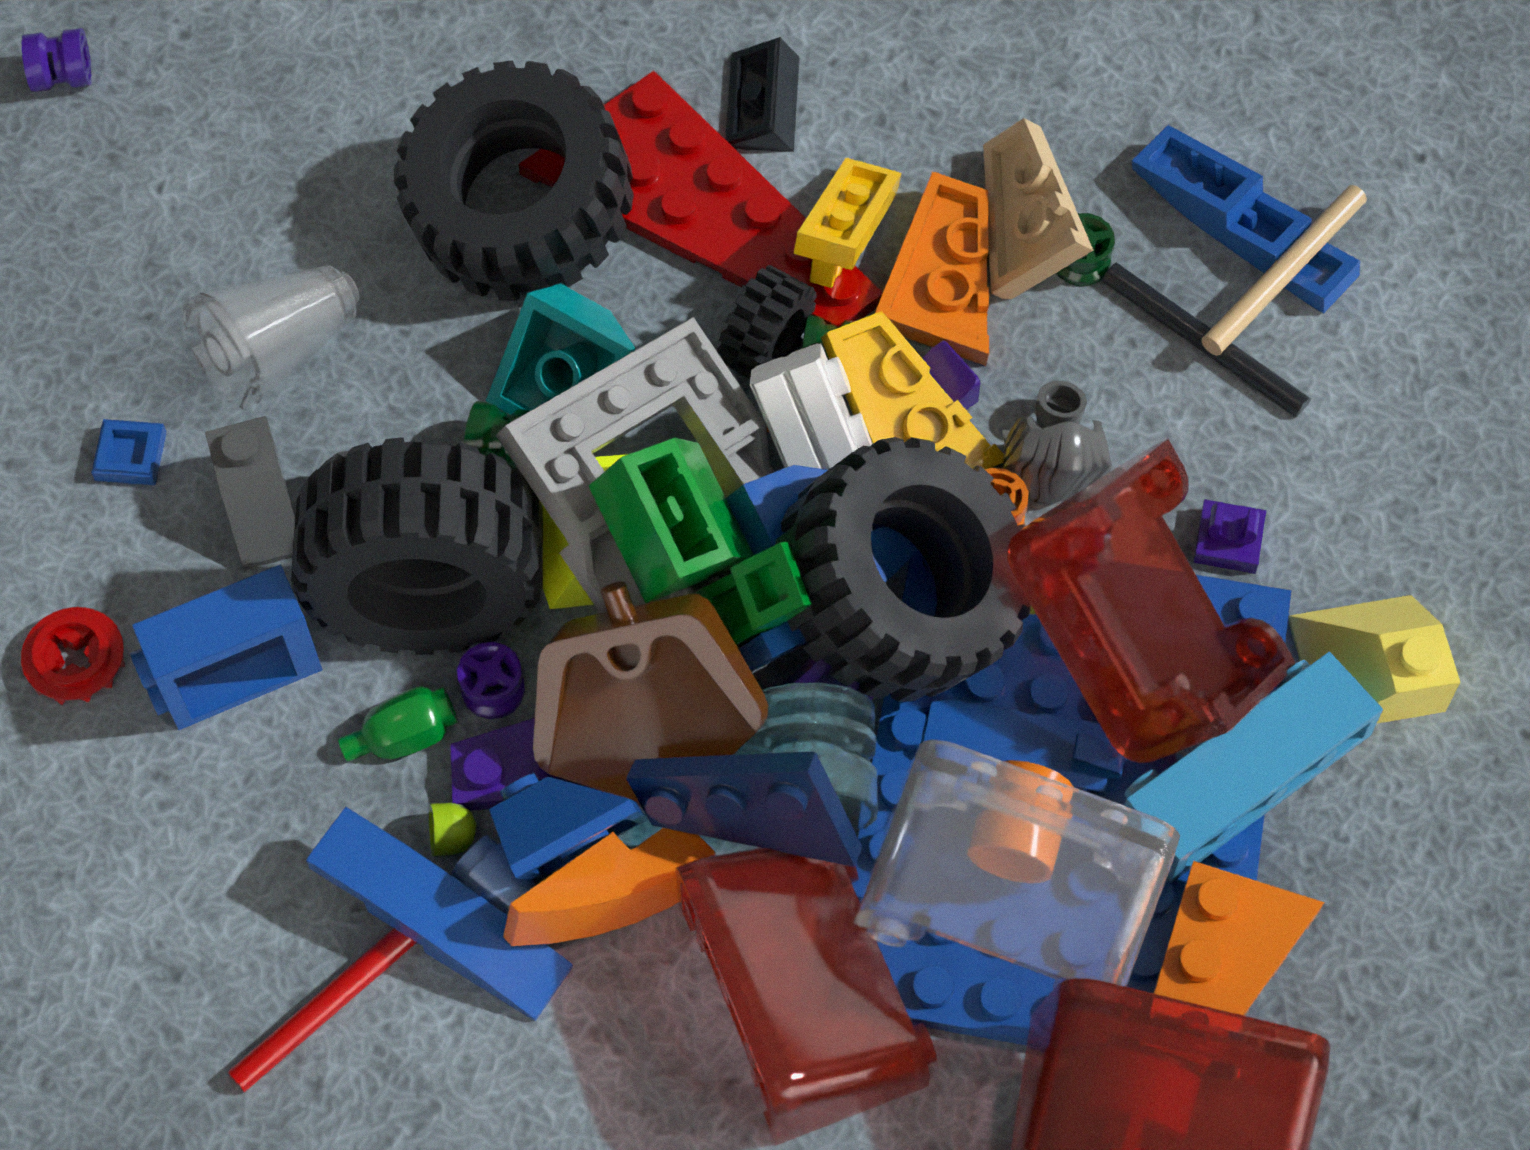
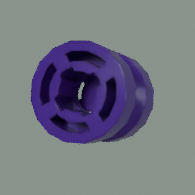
(56, 59)

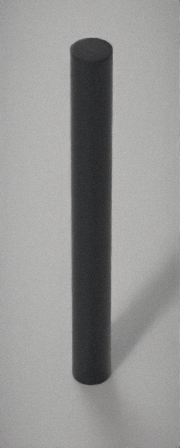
(1194, 330)

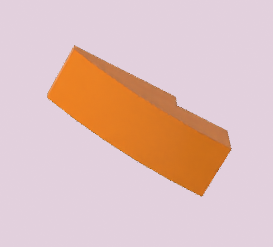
(604, 889)

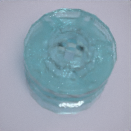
(836, 726)

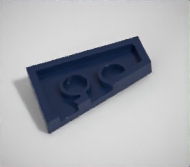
(749, 800)

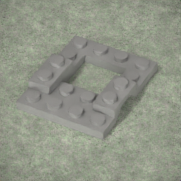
(558, 441)

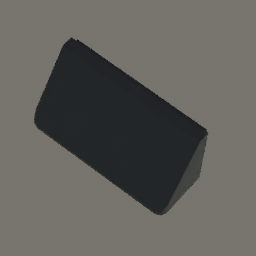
(763, 97)

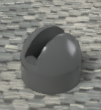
(1059, 403)

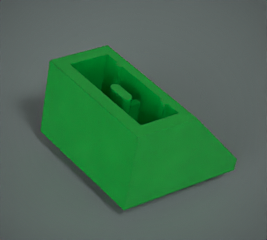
(669, 518)

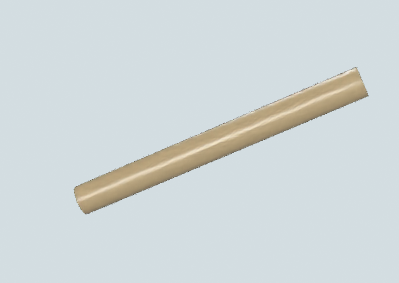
(1283, 270)

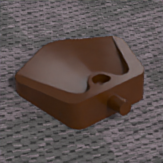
(641, 687)

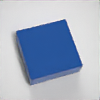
(129, 452)

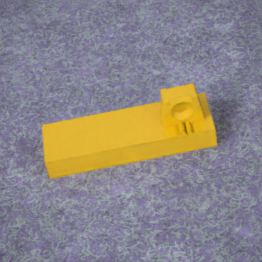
(845, 218)

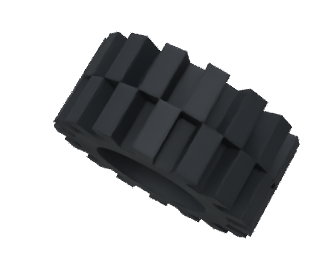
(766, 320)

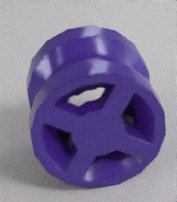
(486, 667)

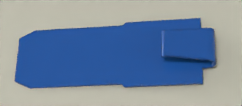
(1060, 743)

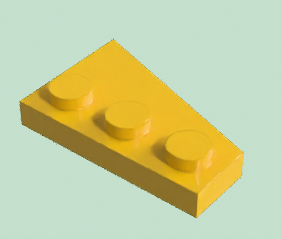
(899, 394)

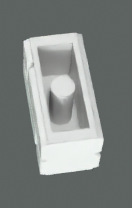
(807, 408)

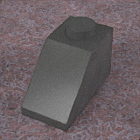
(253, 491)

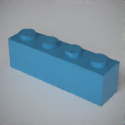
(1258, 764)

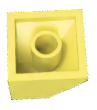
(1389, 648)

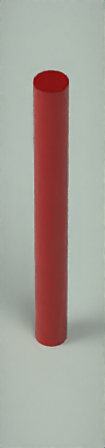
(320, 1009)

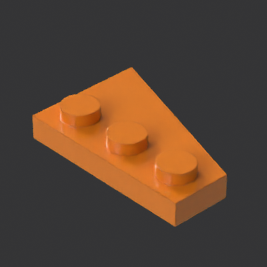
(942, 271)
(1230, 938)

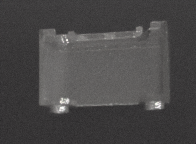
(1016, 867)

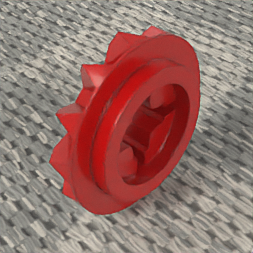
(73, 628)

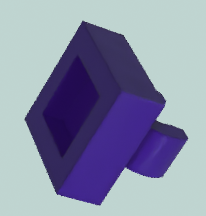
(1229, 536)

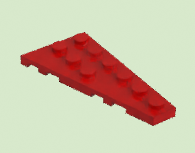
(708, 200)

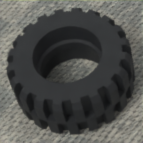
(494, 116)
(958, 529)
(417, 546)

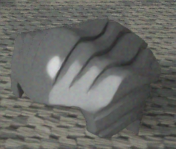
(1057, 458)

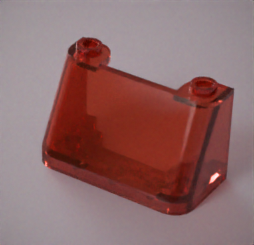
(1137, 617)
(803, 986)
(1163, 1075)

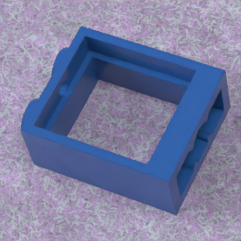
(224, 648)

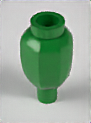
(402, 725)

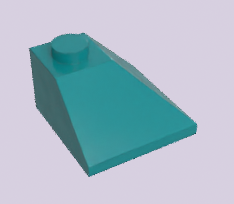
(554, 347)

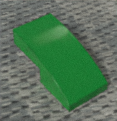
(758, 594)

